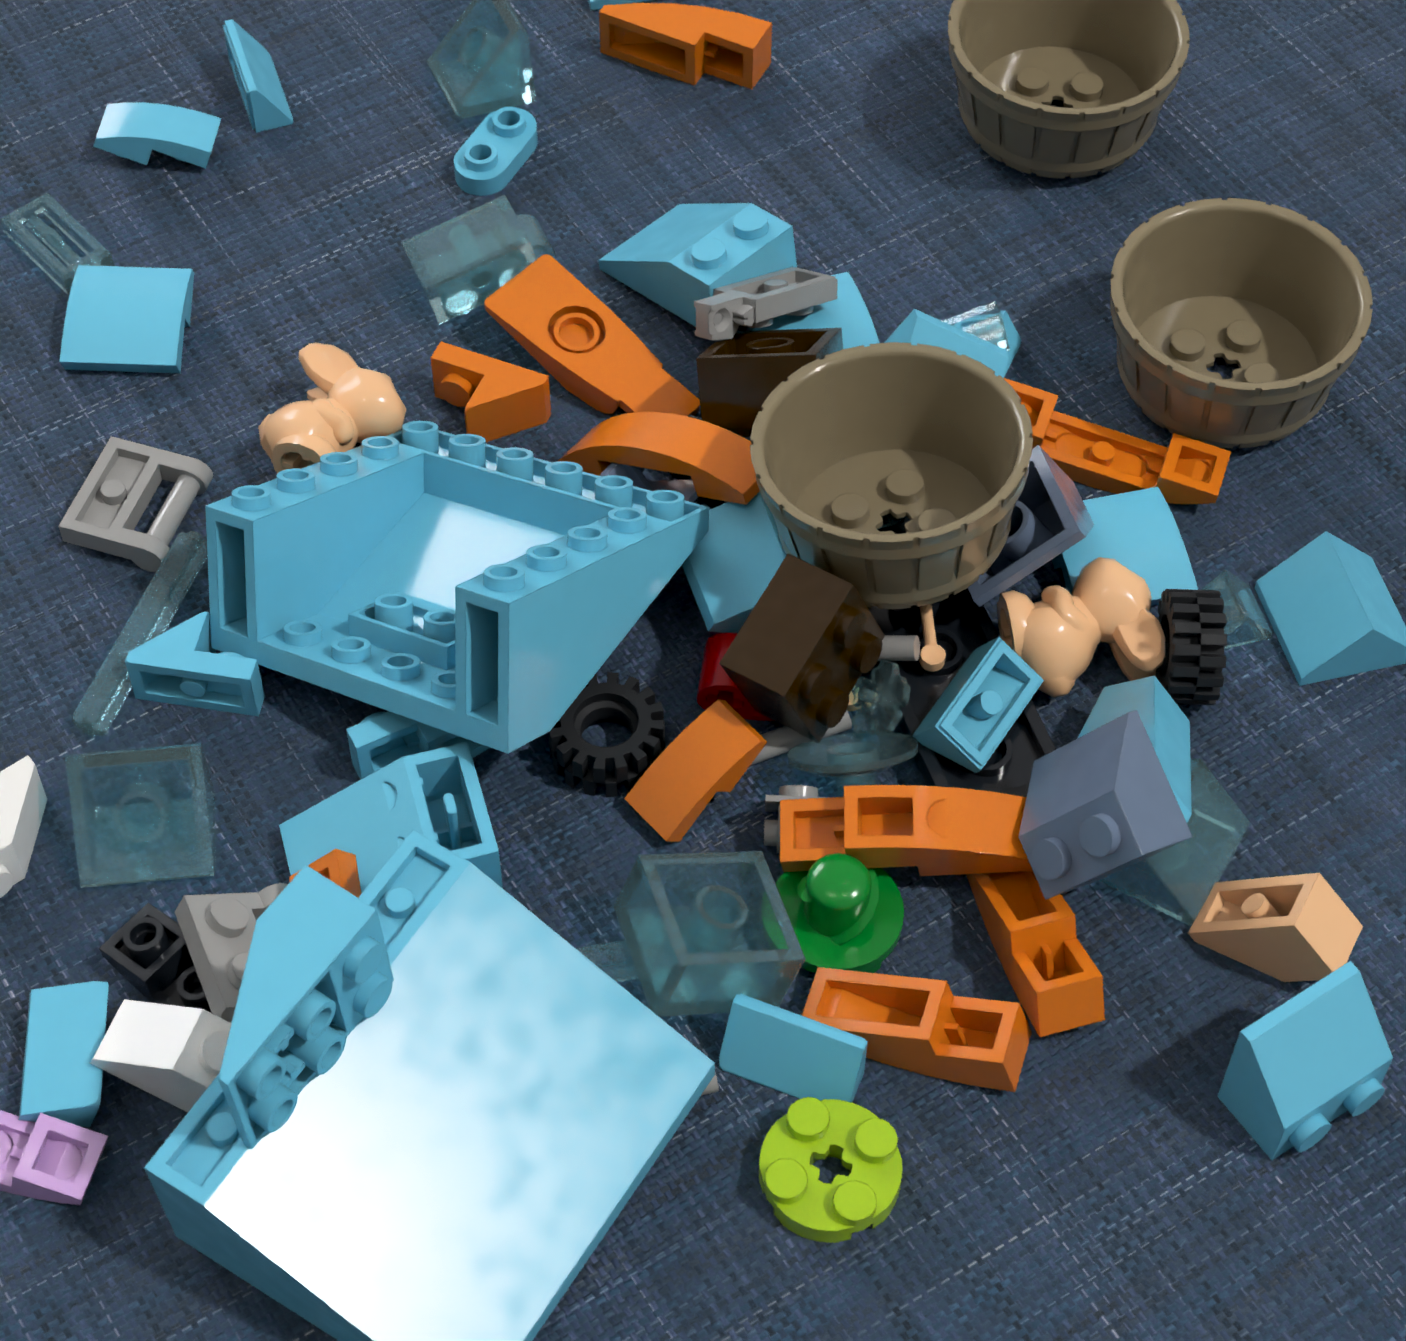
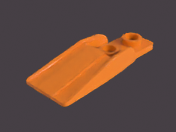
(585, 343)

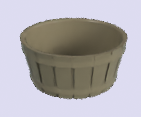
(1098, 56)
(1242, 288)
(901, 437)

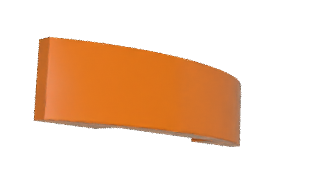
(673, 444)
(1119, 462)

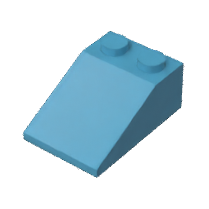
(700, 250)

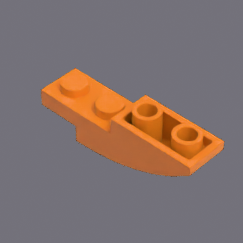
(905, 827)

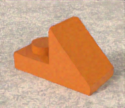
(495, 393)

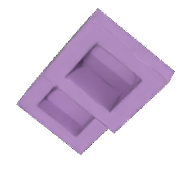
(47, 1158)

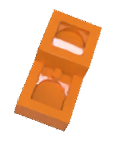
(693, 767)

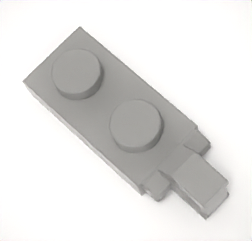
(760, 299)

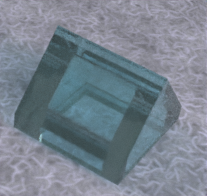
(1243, 614)

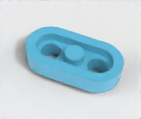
(495, 151)

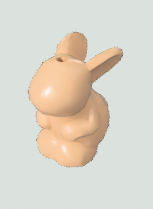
(339, 413)
(1065, 628)

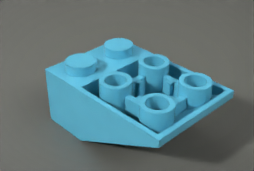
(423, 792)
(304, 988)

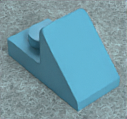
(187, 672)

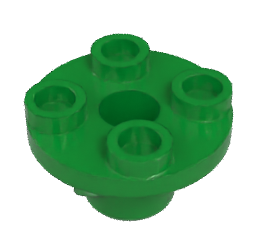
(843, 913)

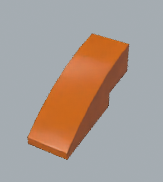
(687, 41)
(1040, 951)
(924, 1026)

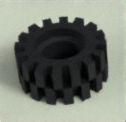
(1193, 645)
(608, 764)

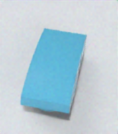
(139, 127)

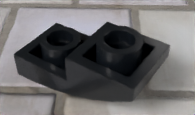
(156, 959)

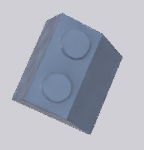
(1043, 525)
(1098, 807)

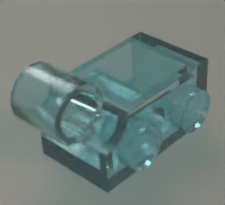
(474, 256)

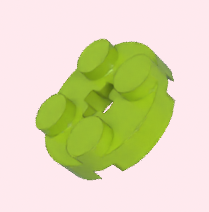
(823, 1130)

